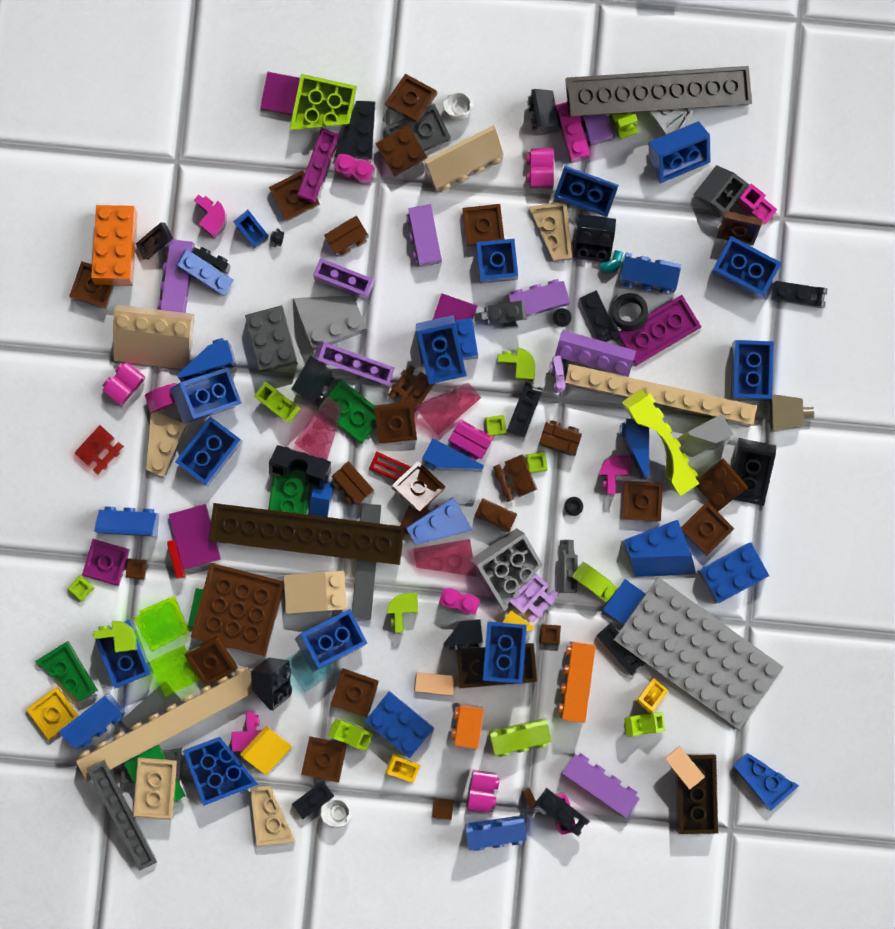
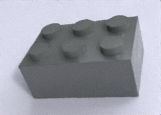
(271, 339)

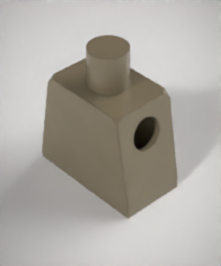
(788, 413)

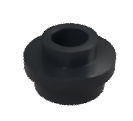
(277, 238)
(557, 321)
(579, 506)

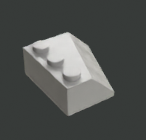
(330, 318)
(710, 434)
(507, 566)

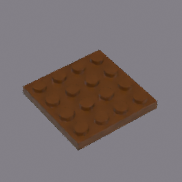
(238, 609)

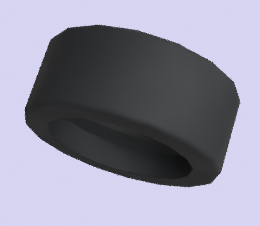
(630, 325)

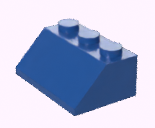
(680, 151)
(586, 191)
(127, 522)
(92, 722)

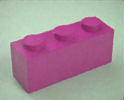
(572, 135)

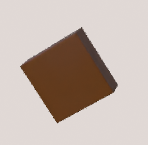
(136, 568)
(550, 634)
(529, 797)
(443, 808)

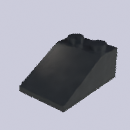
(313, 381)
(754, 465)

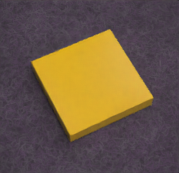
(52, 713)
(266, 750)

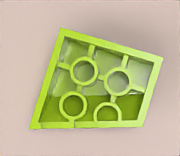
(322, 103)
(520, 737)

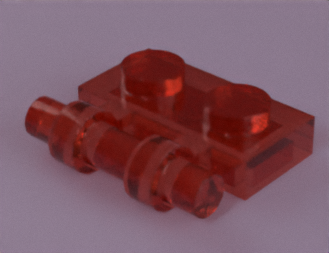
(95, 445)

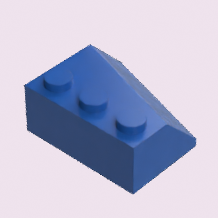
(649, 275)
(660, 552)
(217, 771)
(496, 832)

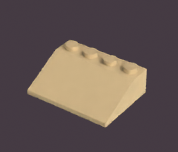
(464, 159)
(152, 336)

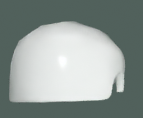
(458, 106)
(335, 813)

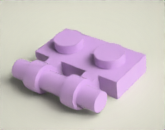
(557, 370)
(529, 593)

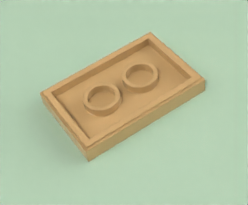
(155, 788)

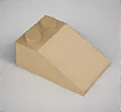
(314, 592)

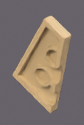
(554, 226)
(268, 818)

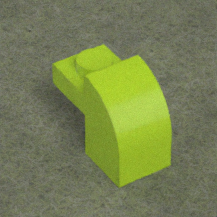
(624, 124)
(524, 363)
(277, 402)
(594, 581)
(402, 604)
(123, 635)
(644, 724)
(350, 734)

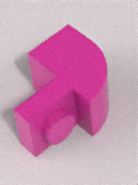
(753, 202)
(215, 218)
(160, 398)
(612, 467)
(242, 739)

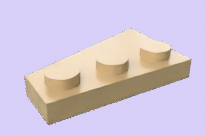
(163, 442)

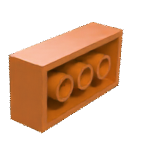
(114, 245)
(577, 682)
(468, 725)

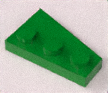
(68, 670)

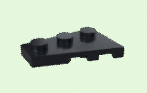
(359, 133)

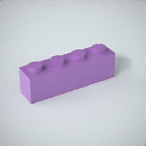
(176, 283)
(595, 353)
(354, 363)
(600, 785)

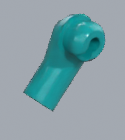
(612, 265)

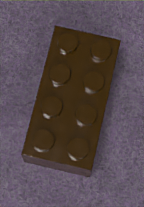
(471, 665)
(699, 805)

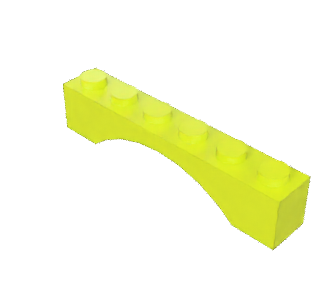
(678, 473)

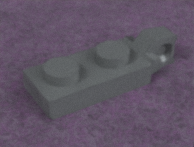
(502, 313)
(567, 566)

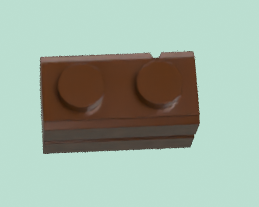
(346, 236)
(560, 438)
(352, 482)
(495, 514)

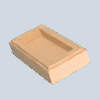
(434, 683)
(684, 767)

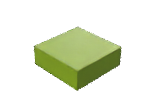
(495, 425)
(537, 462)
(80, 588)

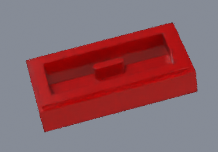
(375, 461)
(176, 561)

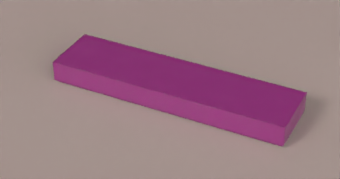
(317, 165)

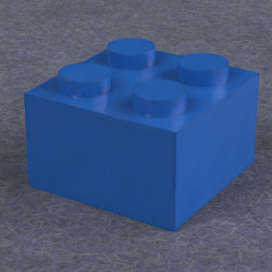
(497, 261)

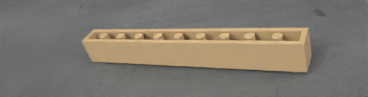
(663, 395)
(169, 723)

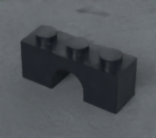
(287, 460)

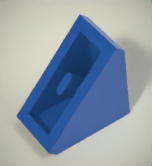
(250, 228)
(321, 500)

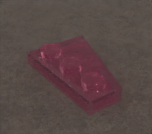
(446, 408)
(320, 431)
(446, 557)

